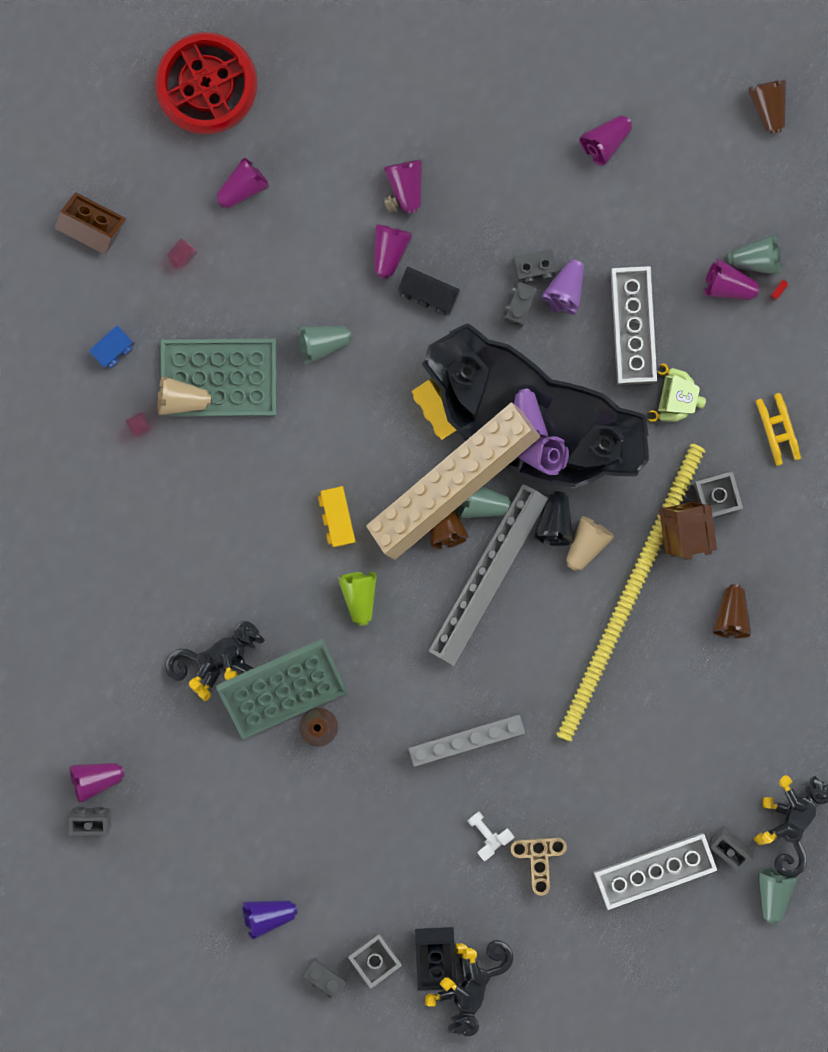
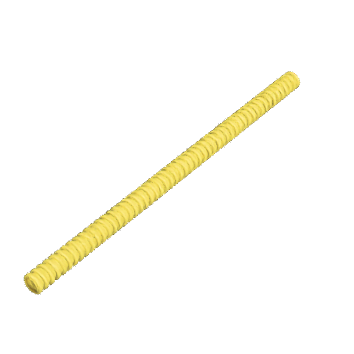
(628, 597)

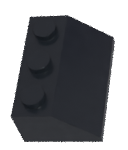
(428, 291)

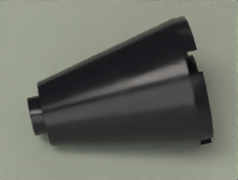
(556, 521)

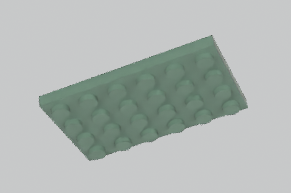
(234, 372)
(282, 689)

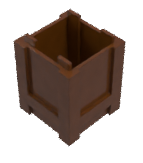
(688, 529)

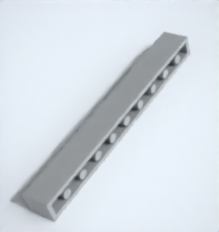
(488, 574)

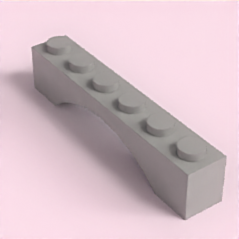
(466, 740)

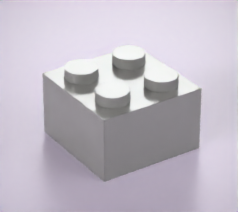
(720, 493)
(375, 960)

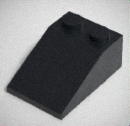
(435, 957)

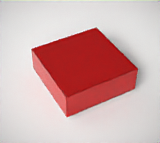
(779, 290)

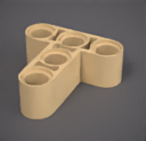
(539, 857)

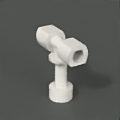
(492, 841)

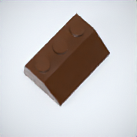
(89, 223)

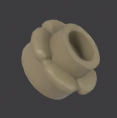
(391, 203)

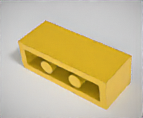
(430, 399)
(336, 517)

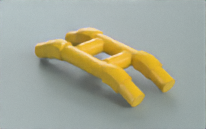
(774, 440)

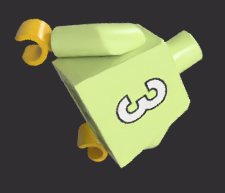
(678, 396)

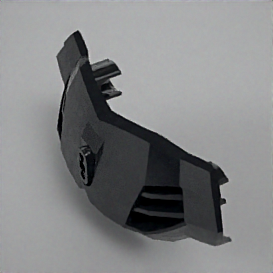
(485, 375)

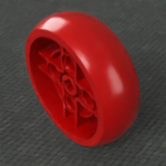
(237, 67)

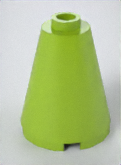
(359, 595)

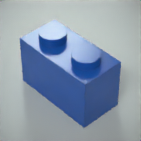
(112, 347)

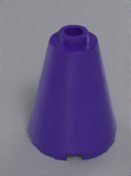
(267, 916)

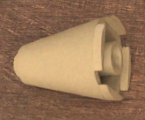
(180, 397)
(587, 543)

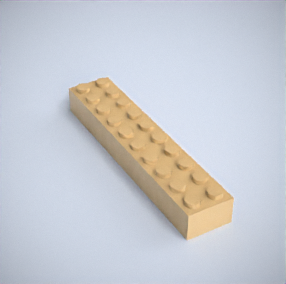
(453, 481)

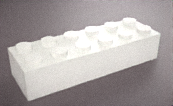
(633, 325)
(655, 871)

